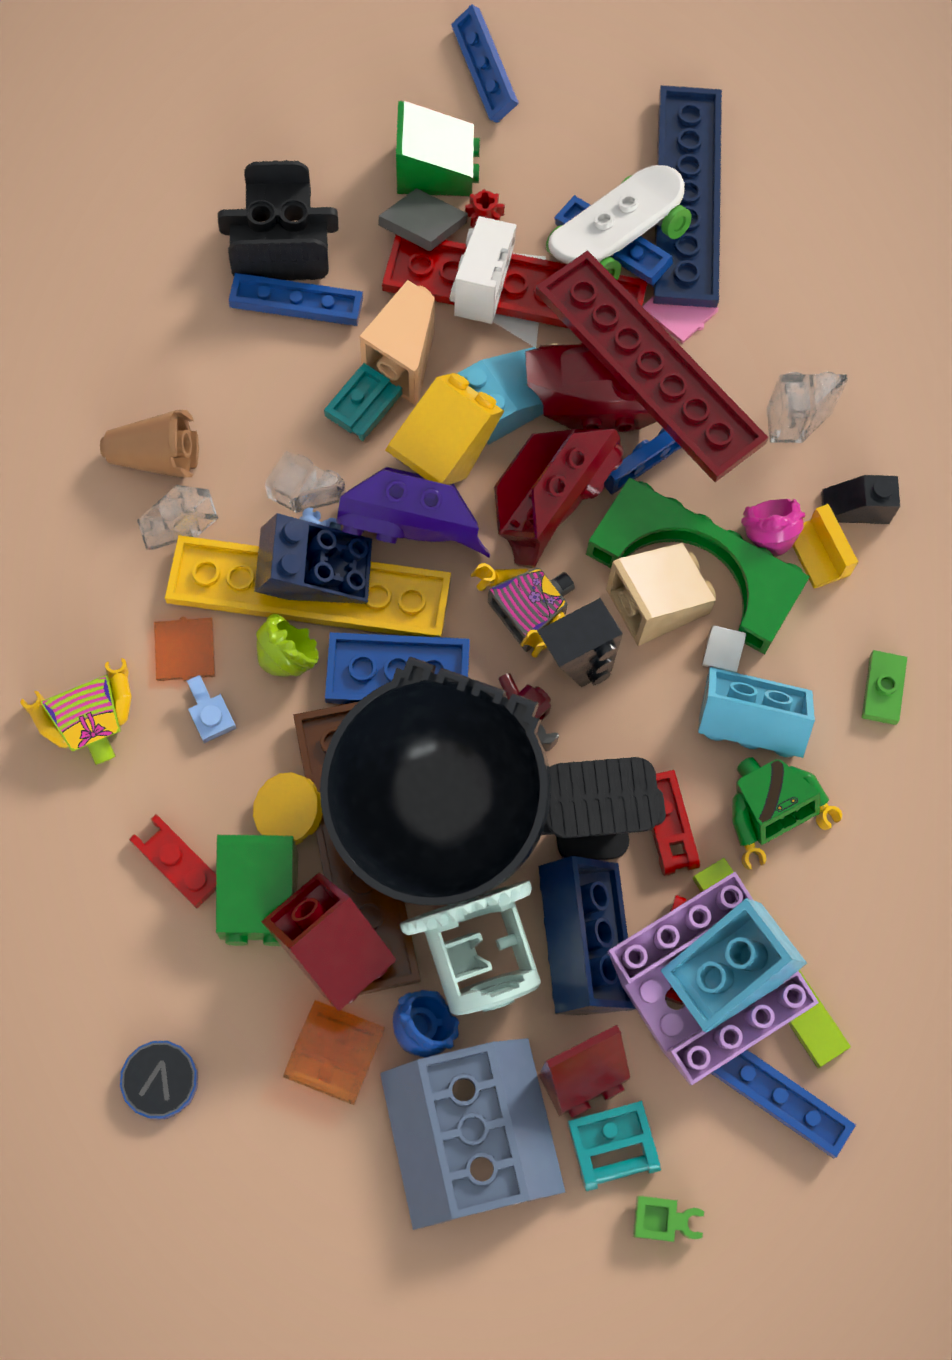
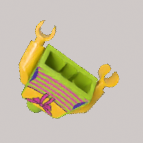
(85, 713)

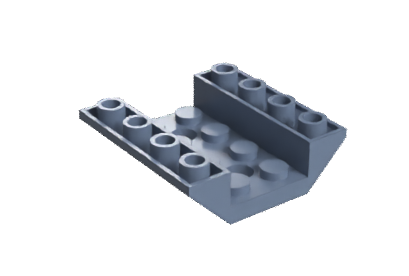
(443, 1136)

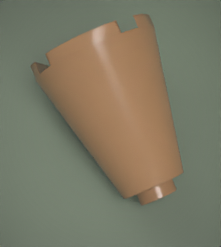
(154, 445)

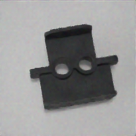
(294, 234)
(600, 804)

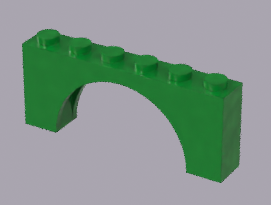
(646, 518)

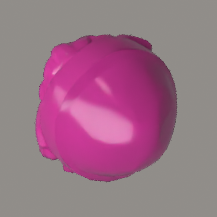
(774, 524)

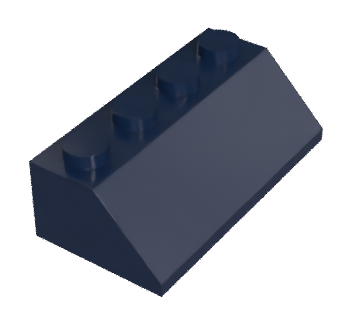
(581, 924)

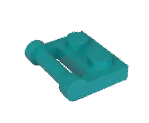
(610, 1132)

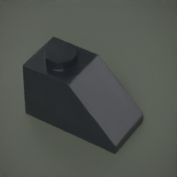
(864, 499)

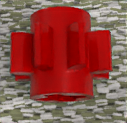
(484, 205)

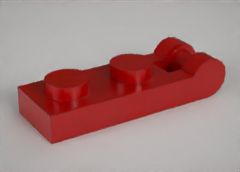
(674, 828)

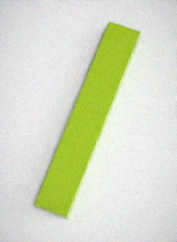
(815, 1026)

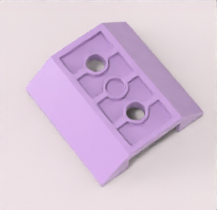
(677, 1031)

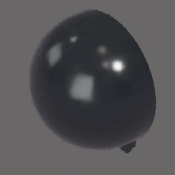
(436, 786)

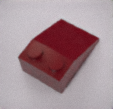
(586, 1072)

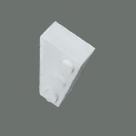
(483, 269)

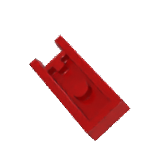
(177, 863)

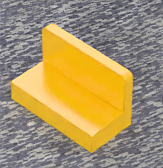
(824, 549)

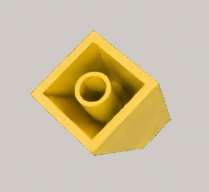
(446, 430)

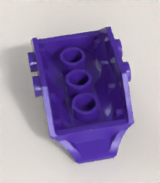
(408, 507)

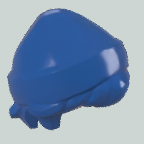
(424, 1024)

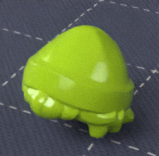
(284, 648)

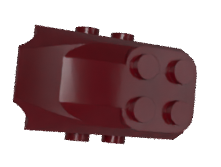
(582, 390)
(549, 483)

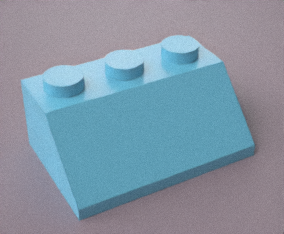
(756, 713)

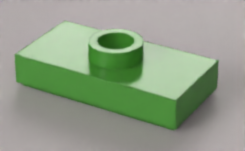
(884, 687)

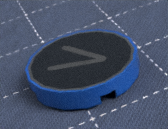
(159, 1080)

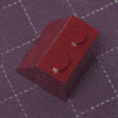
(329, 940)

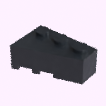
(584, 643)

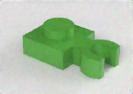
(659, 1219)

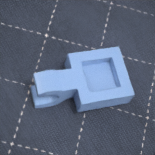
(209, 714)

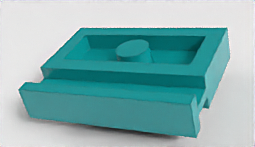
(363, 401)

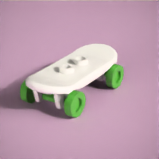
(622, 216)

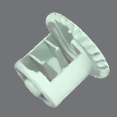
(458, 958)

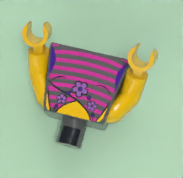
(525, 600)

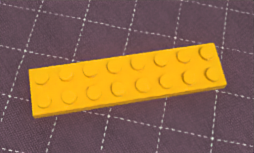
(224, 577)

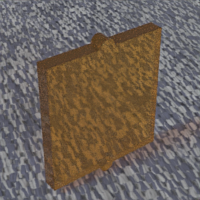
(184, 649)

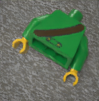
(775, 801)

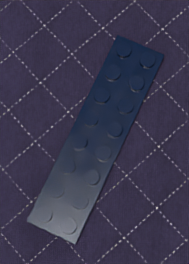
(692, 145)

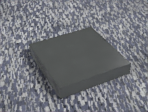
(422, 219)

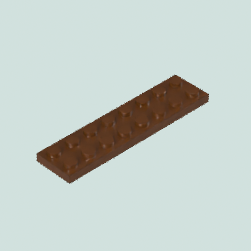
(381, 911)

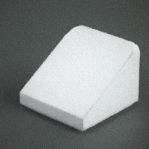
(724, 648)

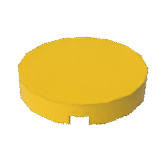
(288, 807)

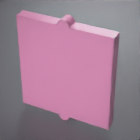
(679, 319)

